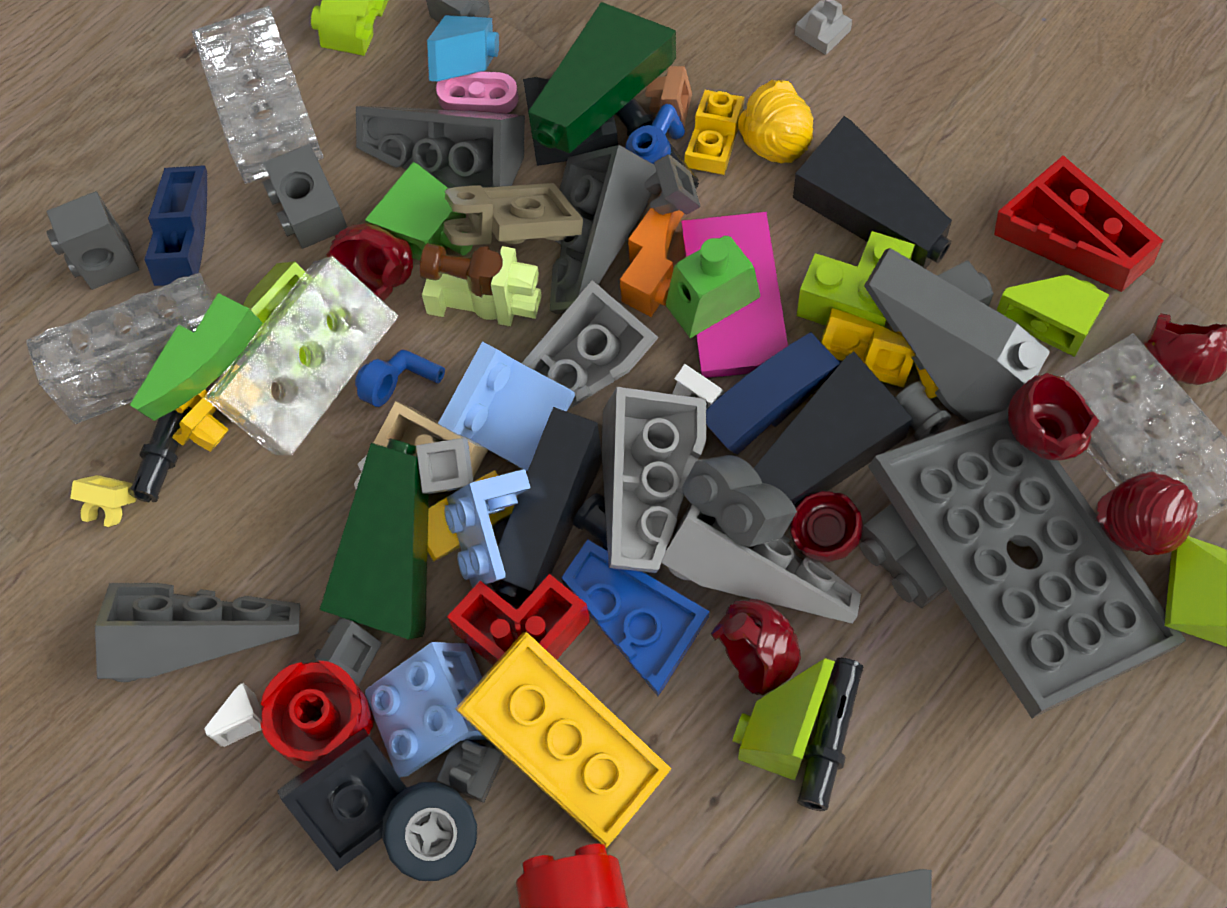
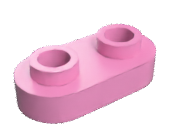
(478, 92)

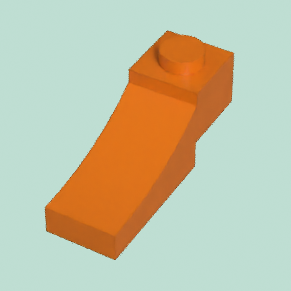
(650, 272)

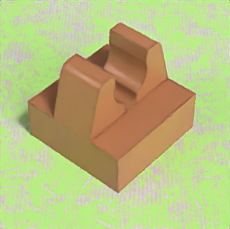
(672, 90)

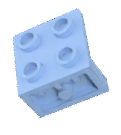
(504, 405)
(469, 518)
(418, 704)

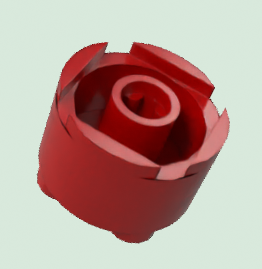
(297, 695)
(575, 881)

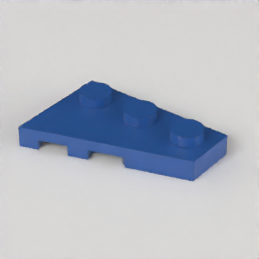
(637, 613)

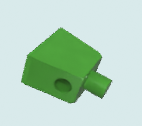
(417, 212)
(711, 285)

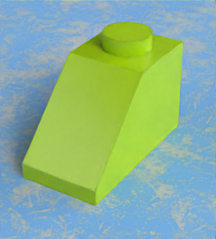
(1055, 310)

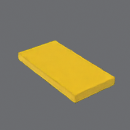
(563, 739)

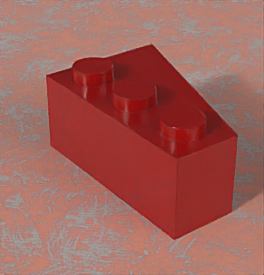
(1079, 227)

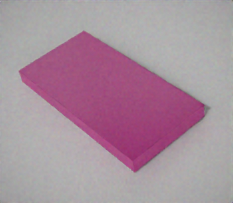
(757, 330)

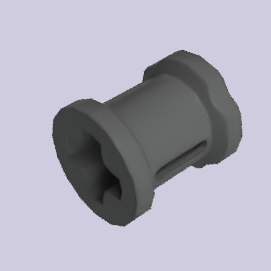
(926, 416)

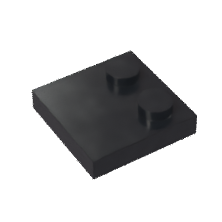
(344, 798)

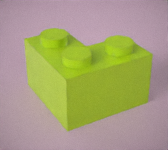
(841, 285)

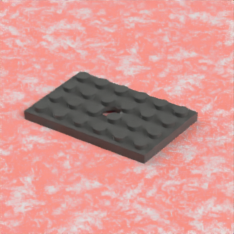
(1049, 627)

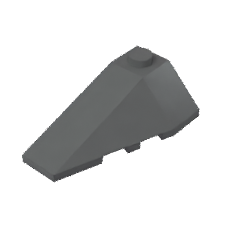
(610, 198)
(962, 343)

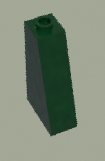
(600, 75)
(383, 548)

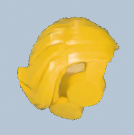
(777, 122)

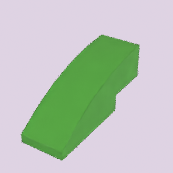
(196, 358)

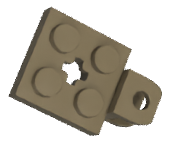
(510, 214)

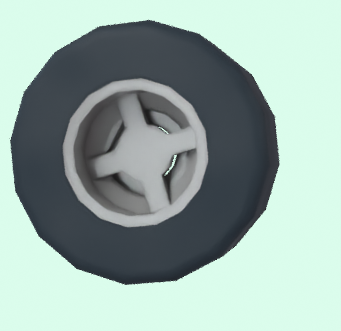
(436, 846)

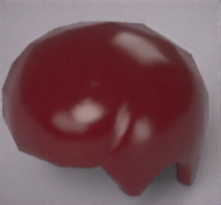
(826, 526)

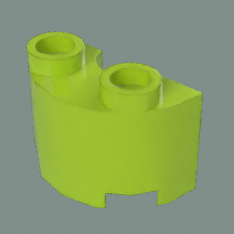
(346, 23)

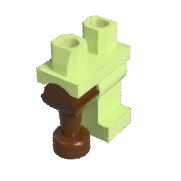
(484, 283)

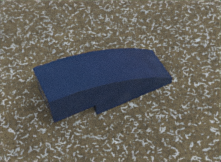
(177, 224)
(770, 392)

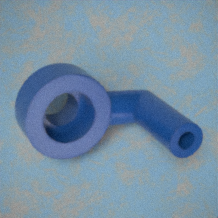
(665, 120)
(379, 378)

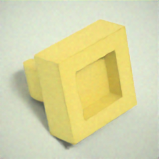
(103, 493)

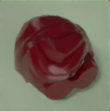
(373, 257)
(1188, 350)
(1051, 418)
(1148, 513)
(758, 644)

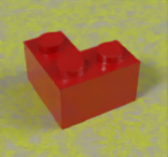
(492, 625)

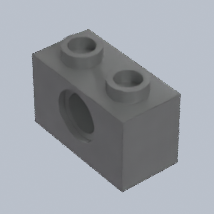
(305, 195)
(91, 241)

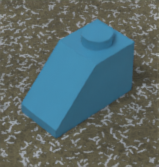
(461, 47)

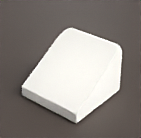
(236, 717)

